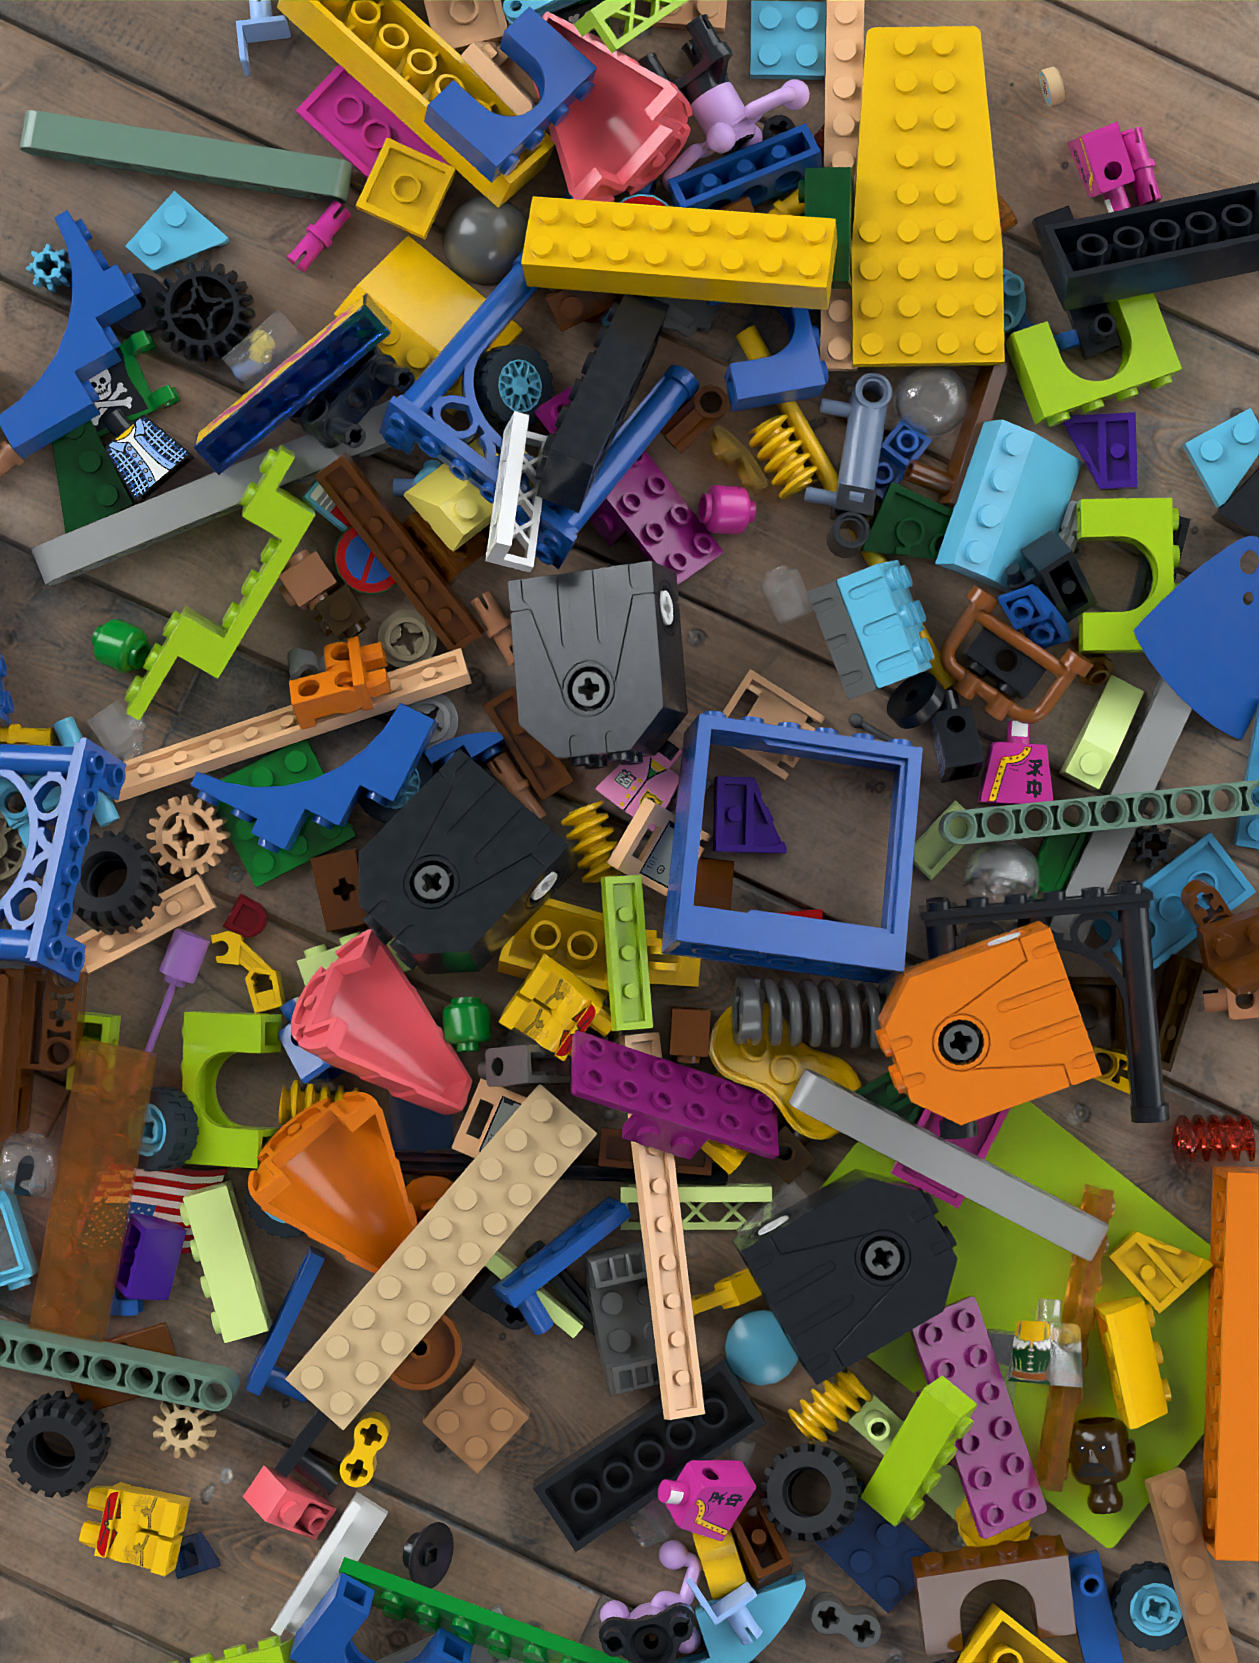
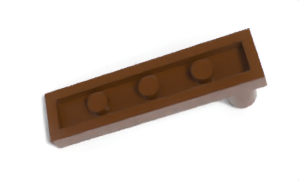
(979, 410)

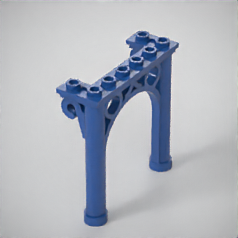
(408, 420)
(81, 774)

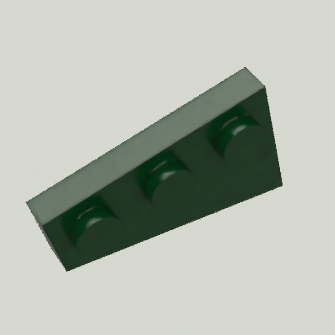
(87, 479)
(907, 525)

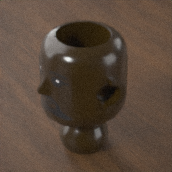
(1101, 1458)

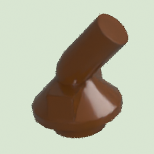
(1101, 669)

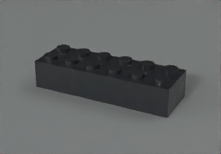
(1153, 247)
(600, 400)
(631, 1459)

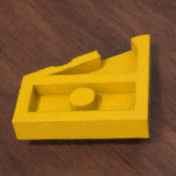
(1157, 1268)

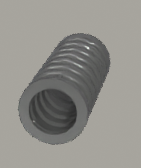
(750, 997)

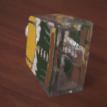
(1047, 1349)

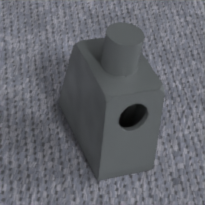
(512, 1067)

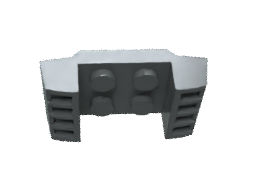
(622, 1317)

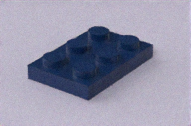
(877, 1554)

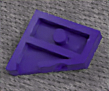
(1107, 447)
(742, 818)

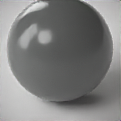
(484, 239)

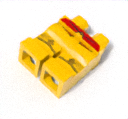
(555, 1006)
(136, 1526)

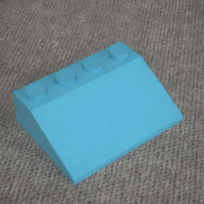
(1007, 500)

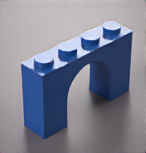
(494, 140)
(784, 377)
(341, 1612)

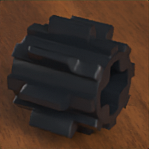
(1158, 837)

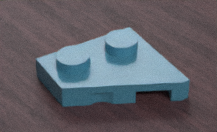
(174, 235)

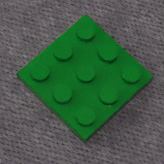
(281, 768)

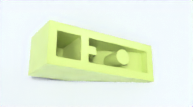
(1102, 734)

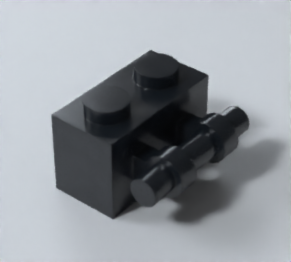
(1056, 574)

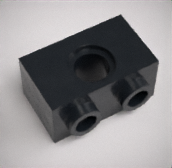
(981, 661)

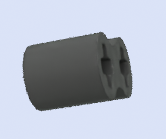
(845, 1620)

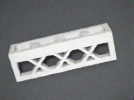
(509, 496)
(346, 1540)

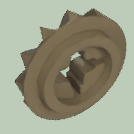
(391, 631)

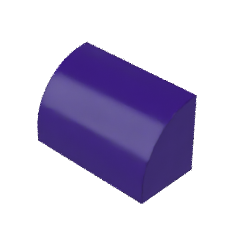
(149, 1257)

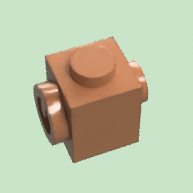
(306, 580)

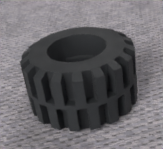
(133, 899)
(41, 1465)
(779, 1492)

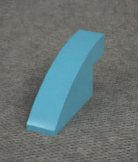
(770, 1611)

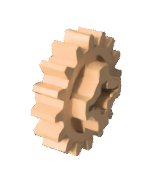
(186, 849)

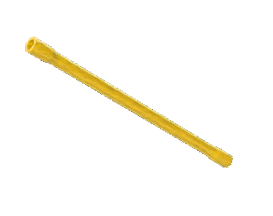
(755, 348)

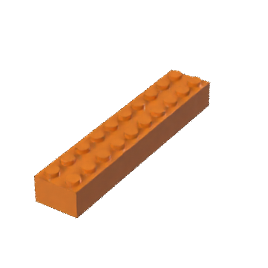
(1232, 1369)

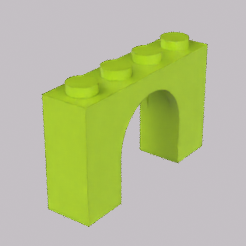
(1056, 391)
(1147, 526)
(207, 1044)

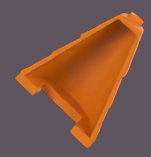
(337, 1180)

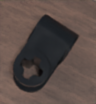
(482, 1296)

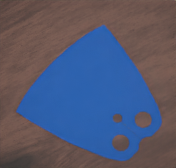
(1209, 639)

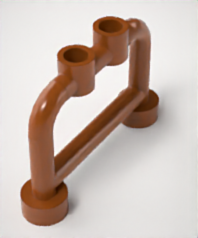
(1000, 704)

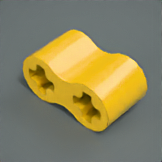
(365, 1449)
(720, 1564)

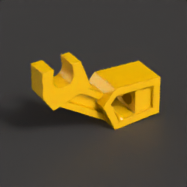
(242, 954)
(728, 1292)

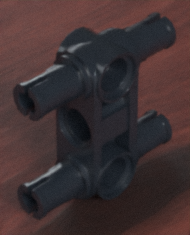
(334, 416)

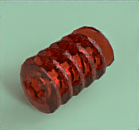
(1212, 1136)

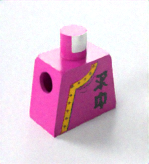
(1102, 151)
(1016, 770)
(708, 1496)

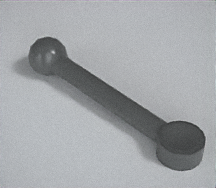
(856, 721)

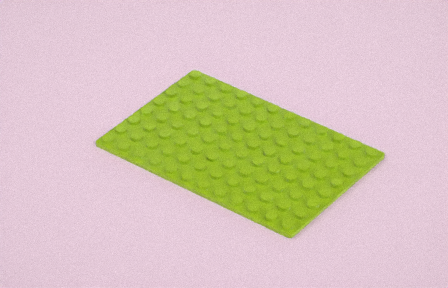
(1015, 1267)

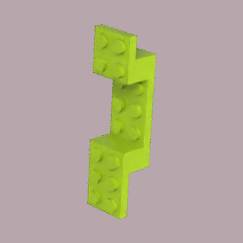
(203, 640)

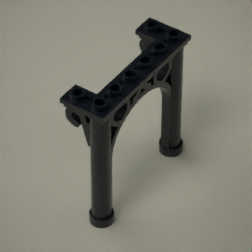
(1135, 985)

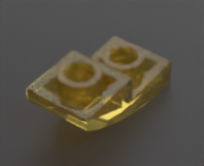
(732, 451)

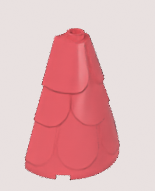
(624, 127)
(378, 1028)

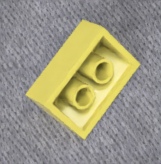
(452, 505)

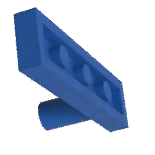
(522, 1283)
(264, 1370)
(1093, 1610)

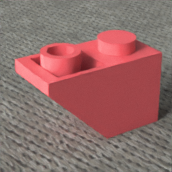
(288, 1503)

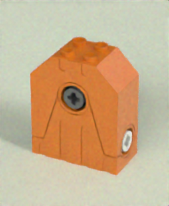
(1013, 1019)

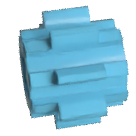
(42, 262)

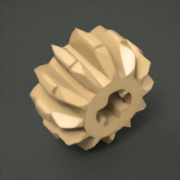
(196, 1435)

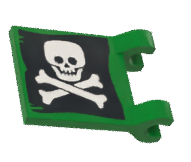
(126, 387)

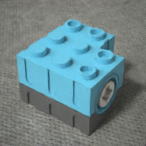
(872, 627)

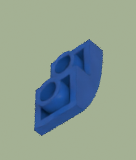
(895, 454)
(1036, 615)
(479, 746)

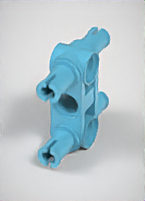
(104, 812)

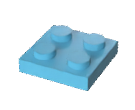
(787, 40)

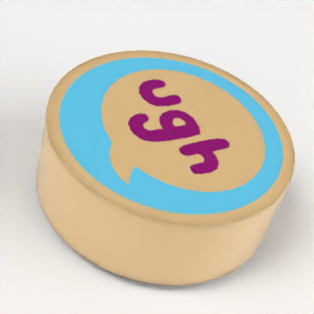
(1052, 86)

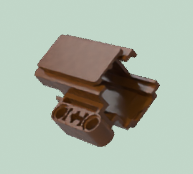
(29, 1040)

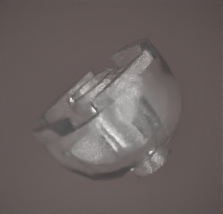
(931, 400)
(1002, 870)

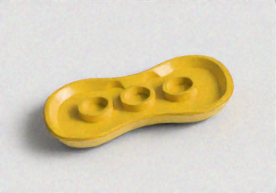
(777, 1069)

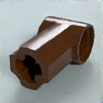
(692, 420)

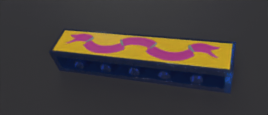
(293, 384)

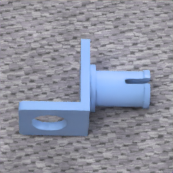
(260, 27)
(733, 1609)

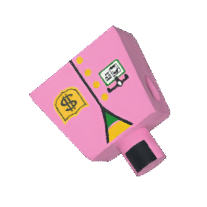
(651, 779)

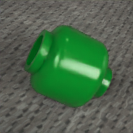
(120, 645)
(467, 1023)

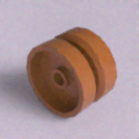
(437, 1362)

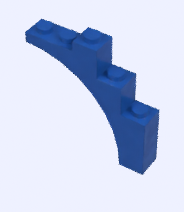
(64, 393)
(283, 810)

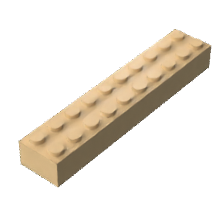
(441, 1257)

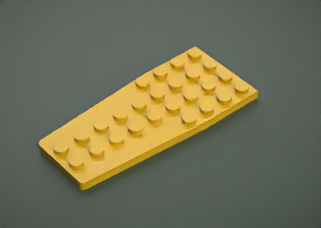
(925, 205)

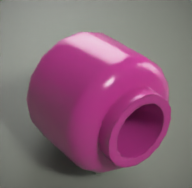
(726, 509)

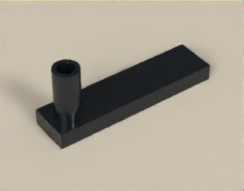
(1093, 323)
(306, 1463)

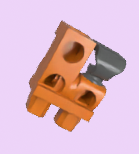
(338, 680)

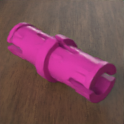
(1142, 165)
(318, 236)

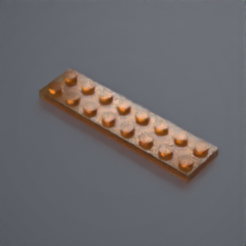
(93, 1190)

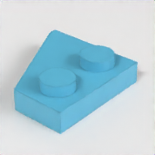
(1225, 454)

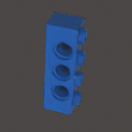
(755, 171)

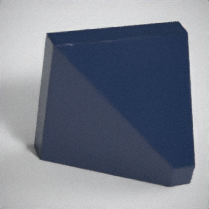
(195, 1556)

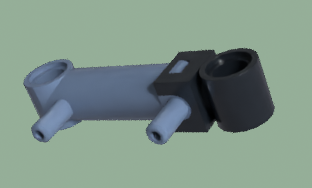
(855, 494)

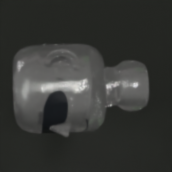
(29, 1165)

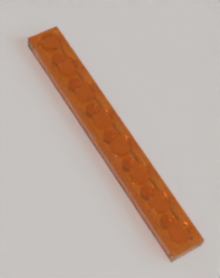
(1079, 1302)

